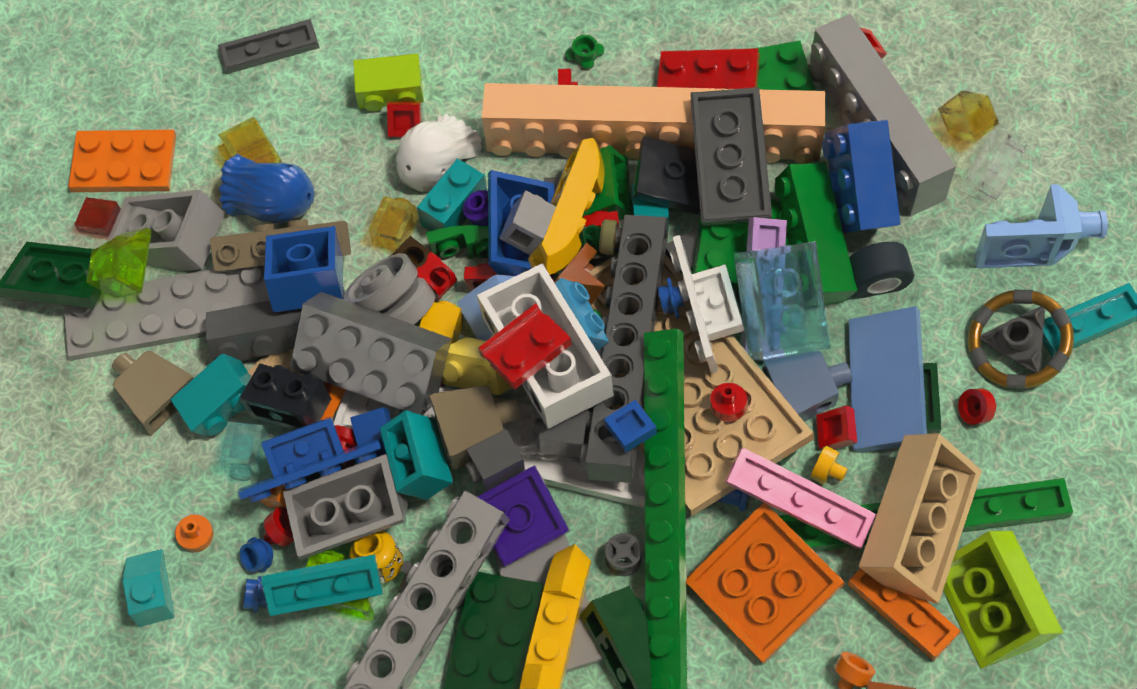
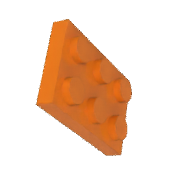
(122, 161)

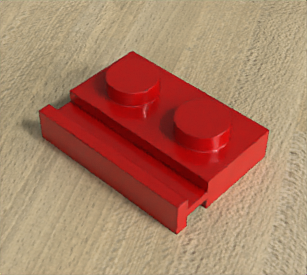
(525, 346)

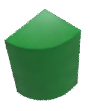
(616, 187)

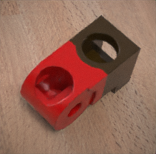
(428, 266)

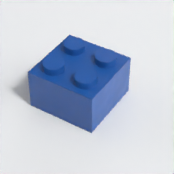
(302, 266)

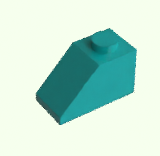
(147, 588)

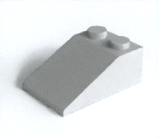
(179, 226)

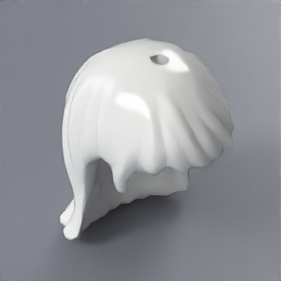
(431, 150)

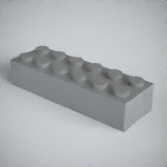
(868, 92)

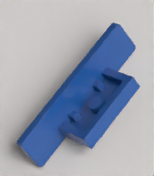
(304, 453)

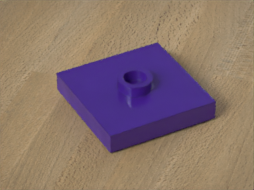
(531, 515)

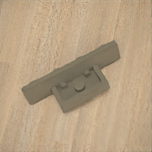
(248, 249)

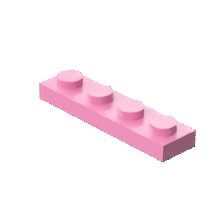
(800, 498)

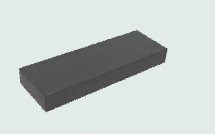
(268, 46)

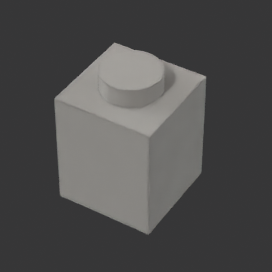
(527, 222)

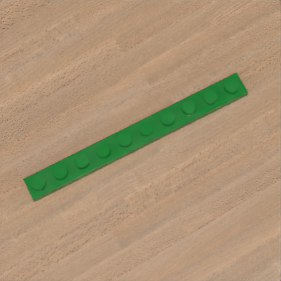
(665, 509)

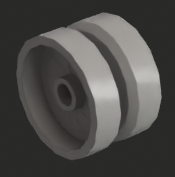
(392, 289)

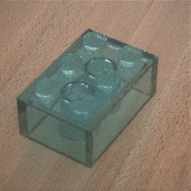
(782, 300)

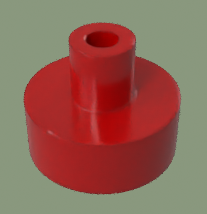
(728, 402)
(977, 406)
(278, 528)

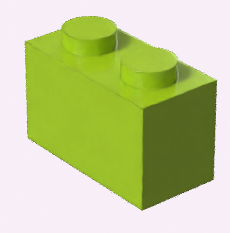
(388, 80)

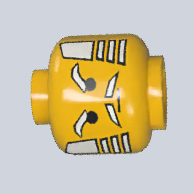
(386, 550)

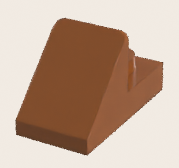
(579, 271)

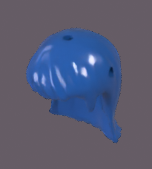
(265, 190)

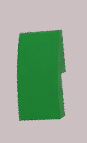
(449, 240)

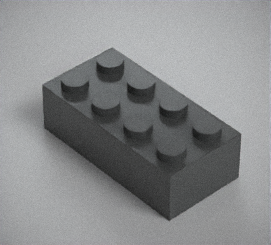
(369, 353)

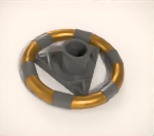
(1020, 339)

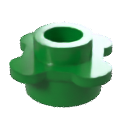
(587, 43)

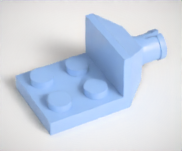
(1043, 239)

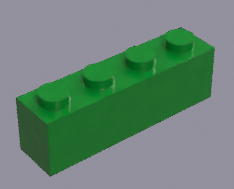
(813, 216)

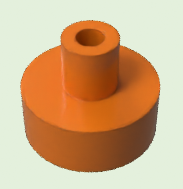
(194, 533)
(853, 671)

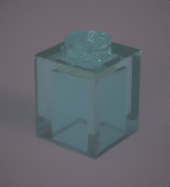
(242, 451)

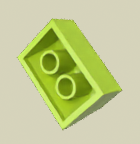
(999, 599)

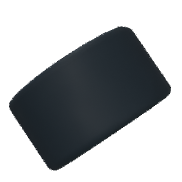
(881, 269)

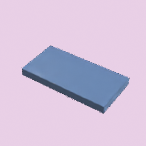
(887, 378)

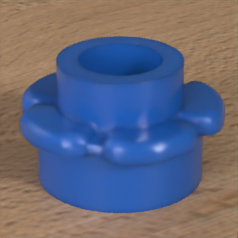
(256, 555)
(254, 595)

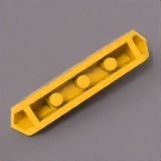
(574, 194)
(556, 620)

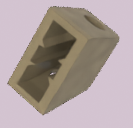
(148, 387)
(469, 418)

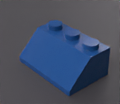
(503, 193)

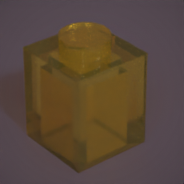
(968, 116)
(393, 223)

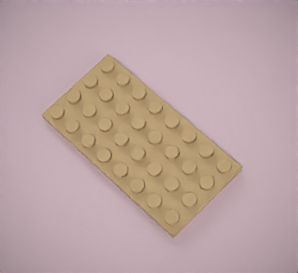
(711, 445)

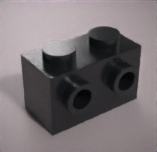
(285, 397)

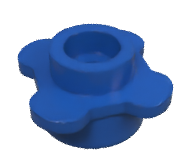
(670, 298)

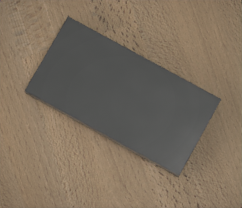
(730, 156)

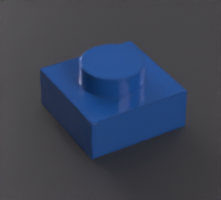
(630, 426)

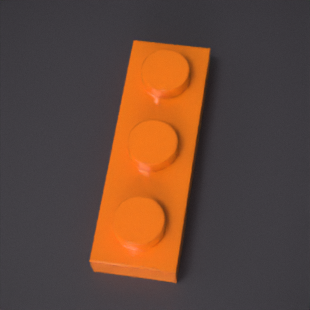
(908, 614)

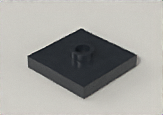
(667, 175)

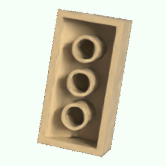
(921, 517)

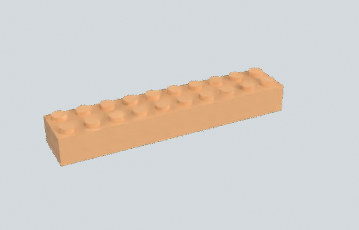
(558, 117)

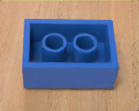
(862, 175)

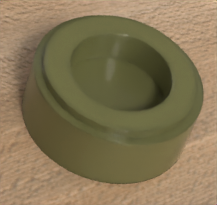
(607, 237)

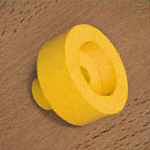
(827, 466)

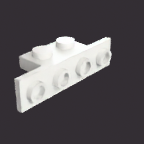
(712, 303)

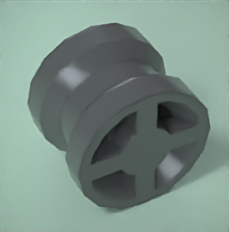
(623, 547)

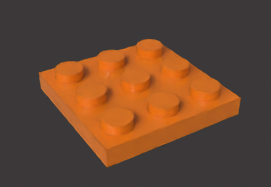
(764, 582)

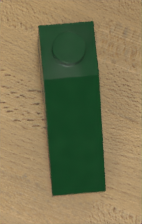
(621, 637)

